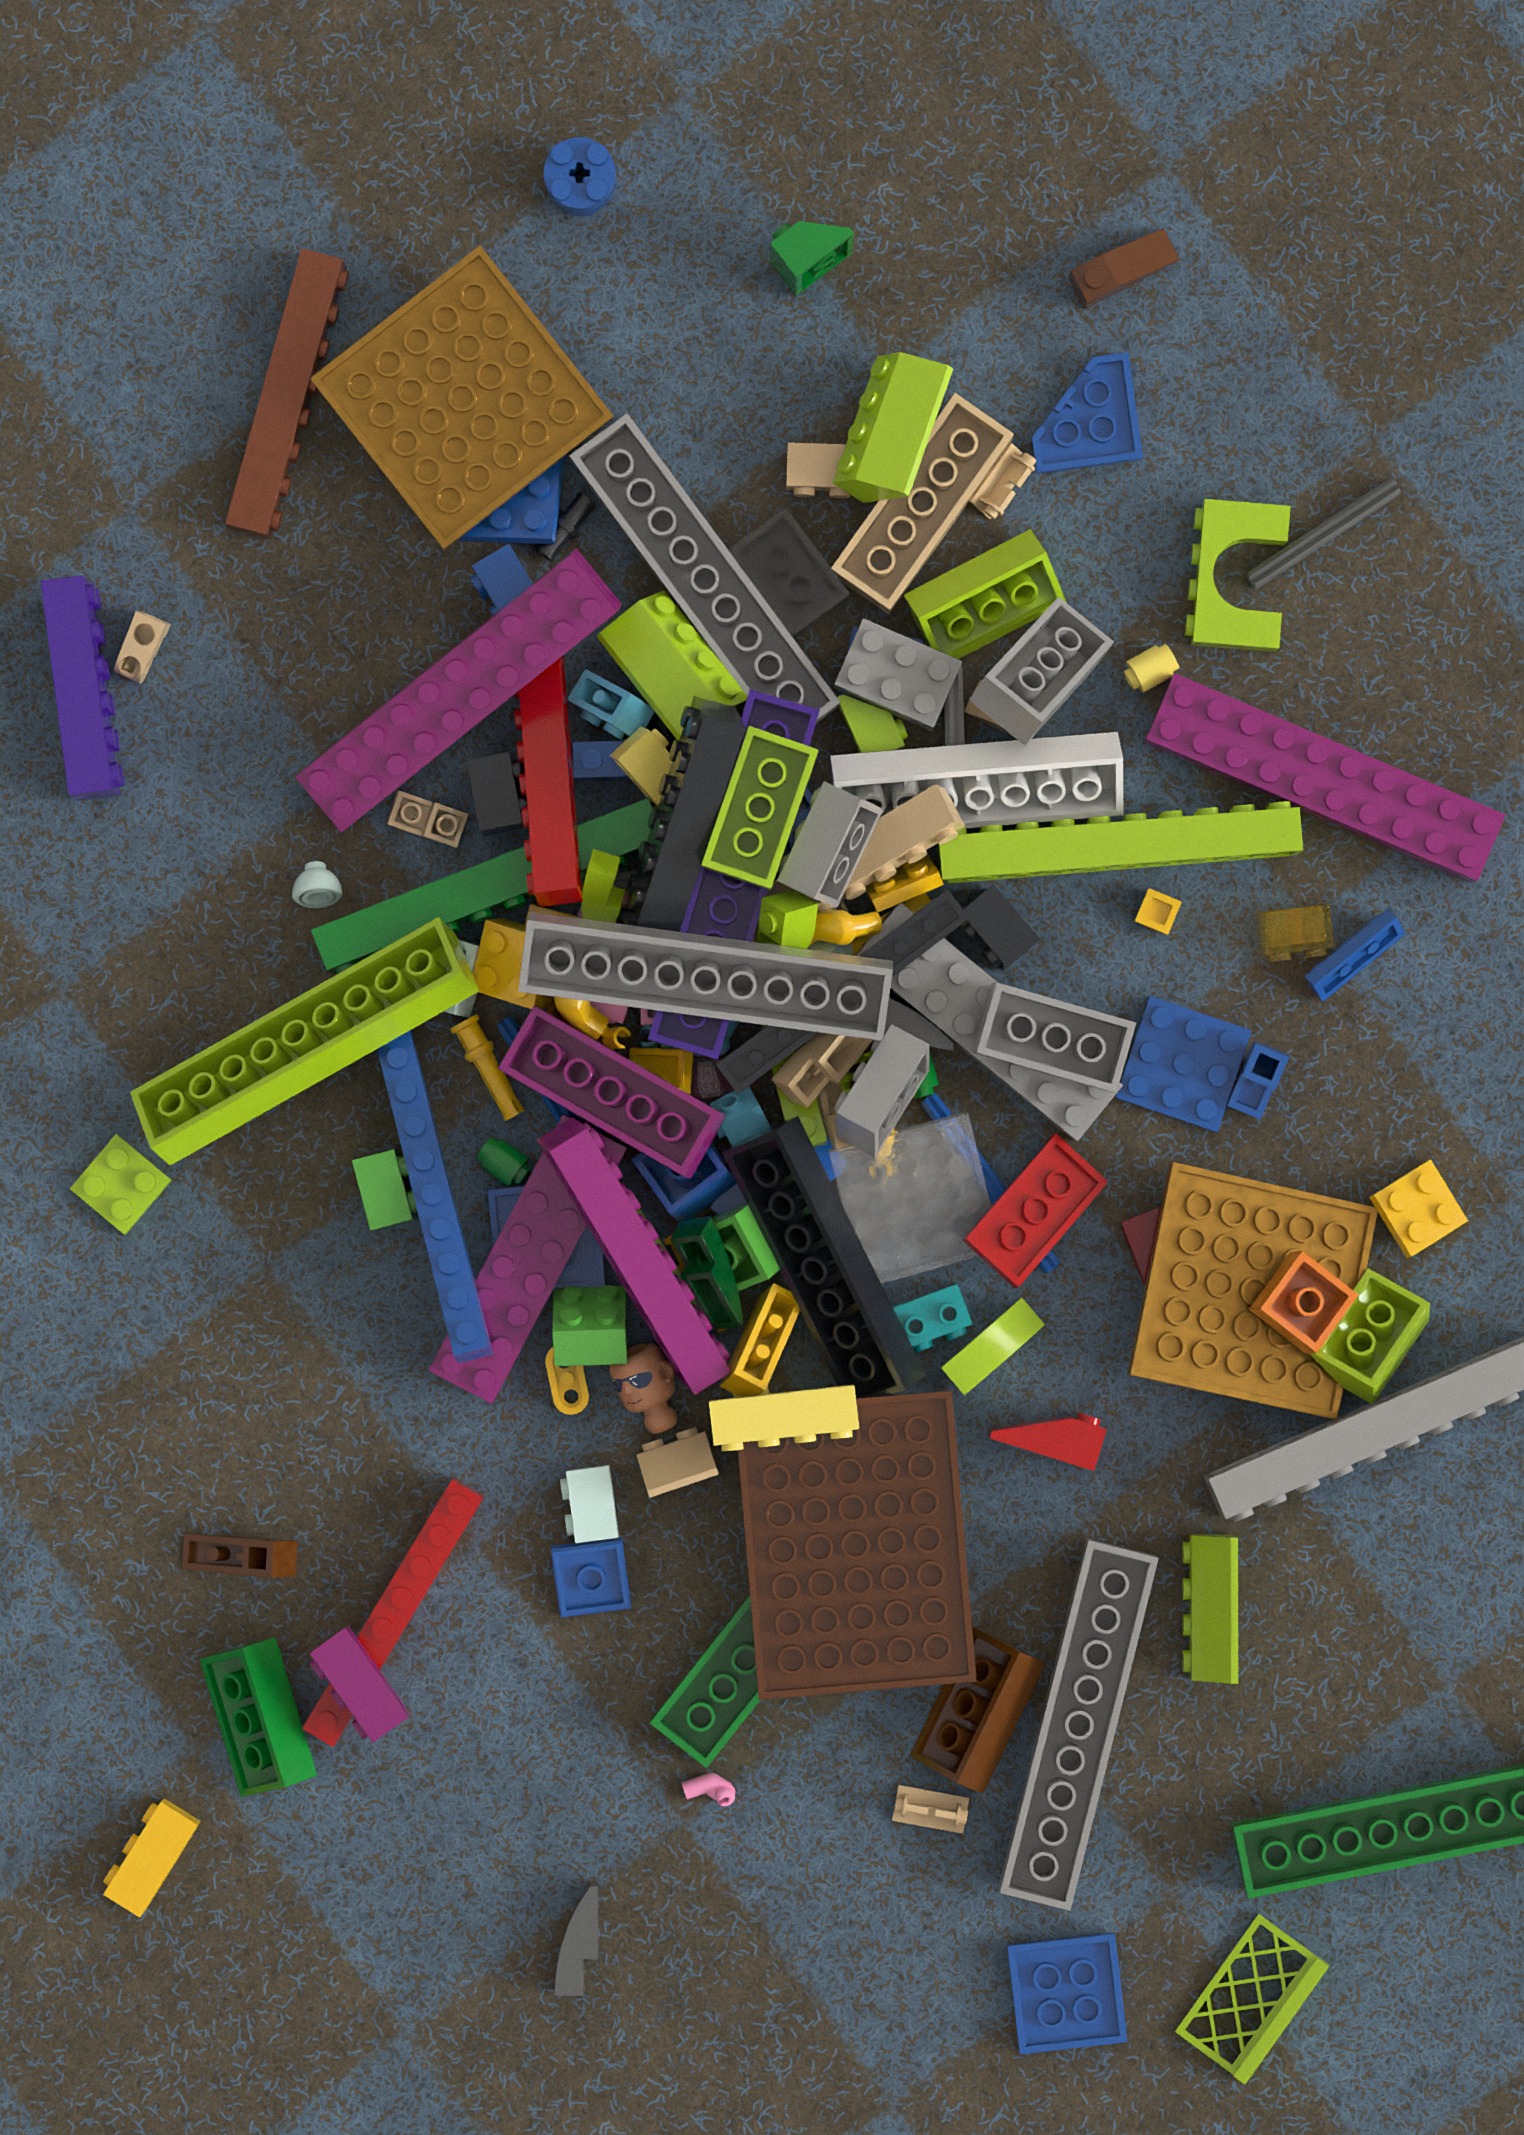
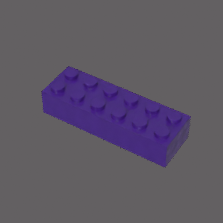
(81, 689)

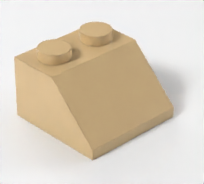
(677, 1462)

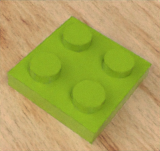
(120, 1184)

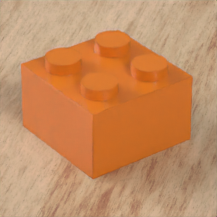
(1303, 1302)

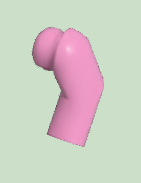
(713, 1786)

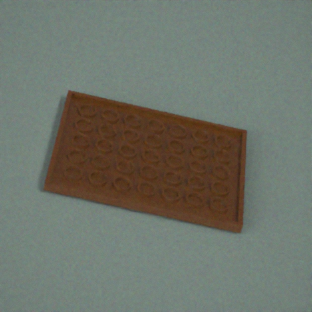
(859, 1554)

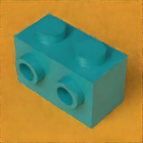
(934, 1316)

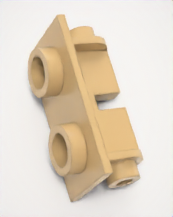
(996, 488)
(930, 1809)

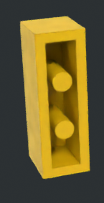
(761, 1342)
(150, 1856)

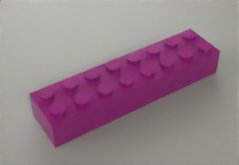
(634, 1256)
(521, 1274)

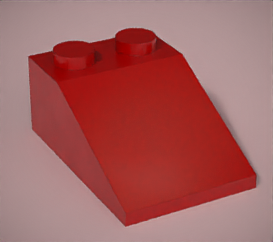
(1061, 1438)

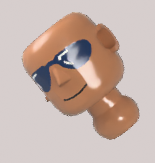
(646, 1386)

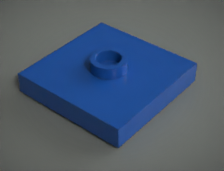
(591, 1577)

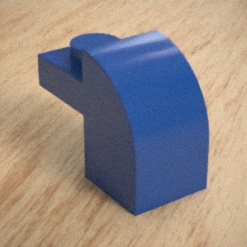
(1257, 1079)

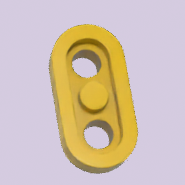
(565, 1379)

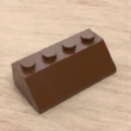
(977, 1718)

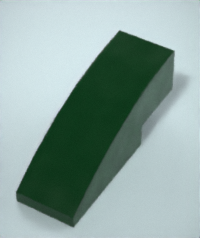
(708, 1272)

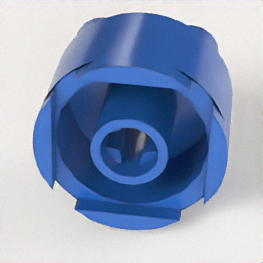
(563, 164)

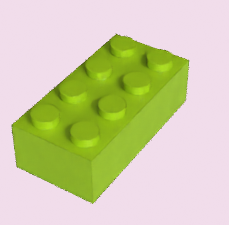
(759, 808)

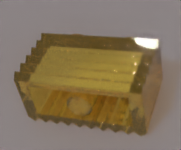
(1295, 931)

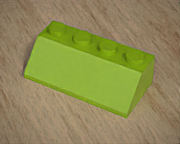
(892, 427)
(985, 597)
(668, 660)
(1212, 1608)

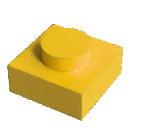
(1157, 911)

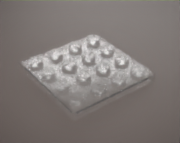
(914, 1196)

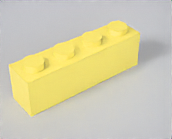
(644, 761)
(784, 1415)

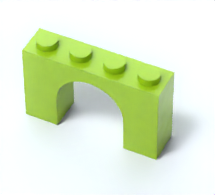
(1213, 619)

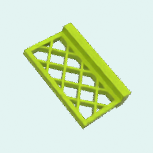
(1278, 2017)

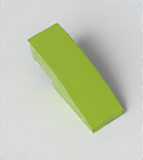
(600, 897)
(992, 1346)

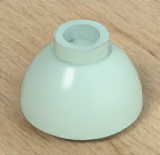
(316, 886)

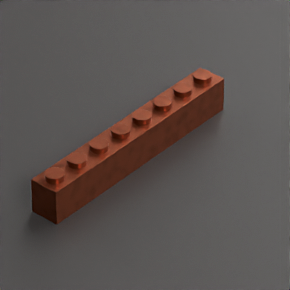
(286, 394)

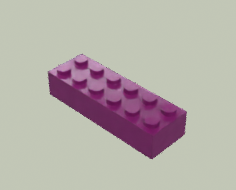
(612, 1092)

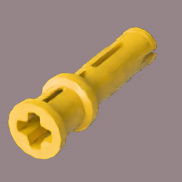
(480, 1052)

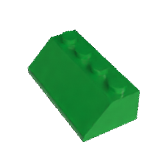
(258, 1717)

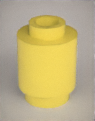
(1150, 668)

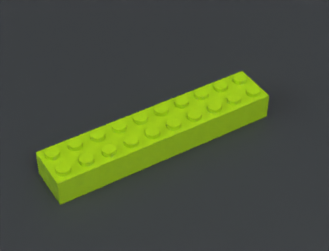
(1122, 844)
(304, 1041)

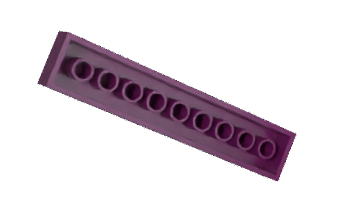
(459, 690)
(1324, 778)

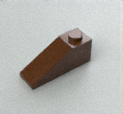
(1122, 267)
(240, 1555)

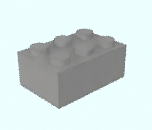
(897, 674)
(829, 844)
(882, 1090)

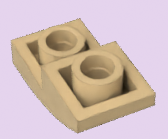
(426, 819)

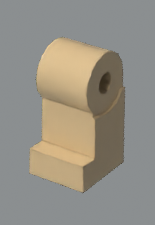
(140, 646)

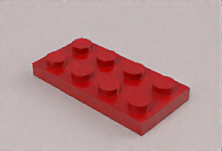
(1035, 1211)

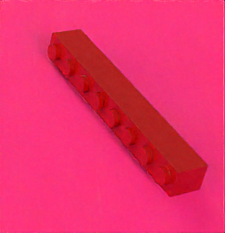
(549, 788)
(402, 1597)

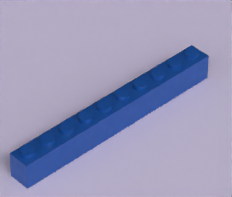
(434, 1199)

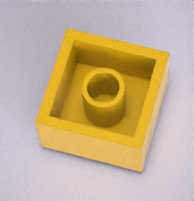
(500, 963)

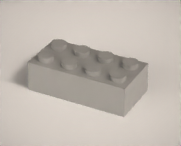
(1041, 671)
(1054, 1037)

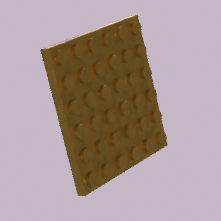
(462, 397)
(1209, 1263)

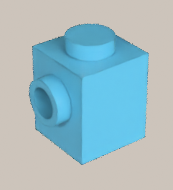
(742, 1114)

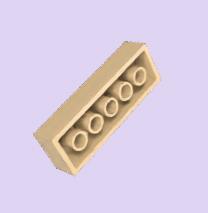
(907, 530)

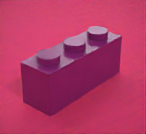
(358, 1685)

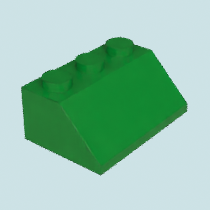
(808, 252)

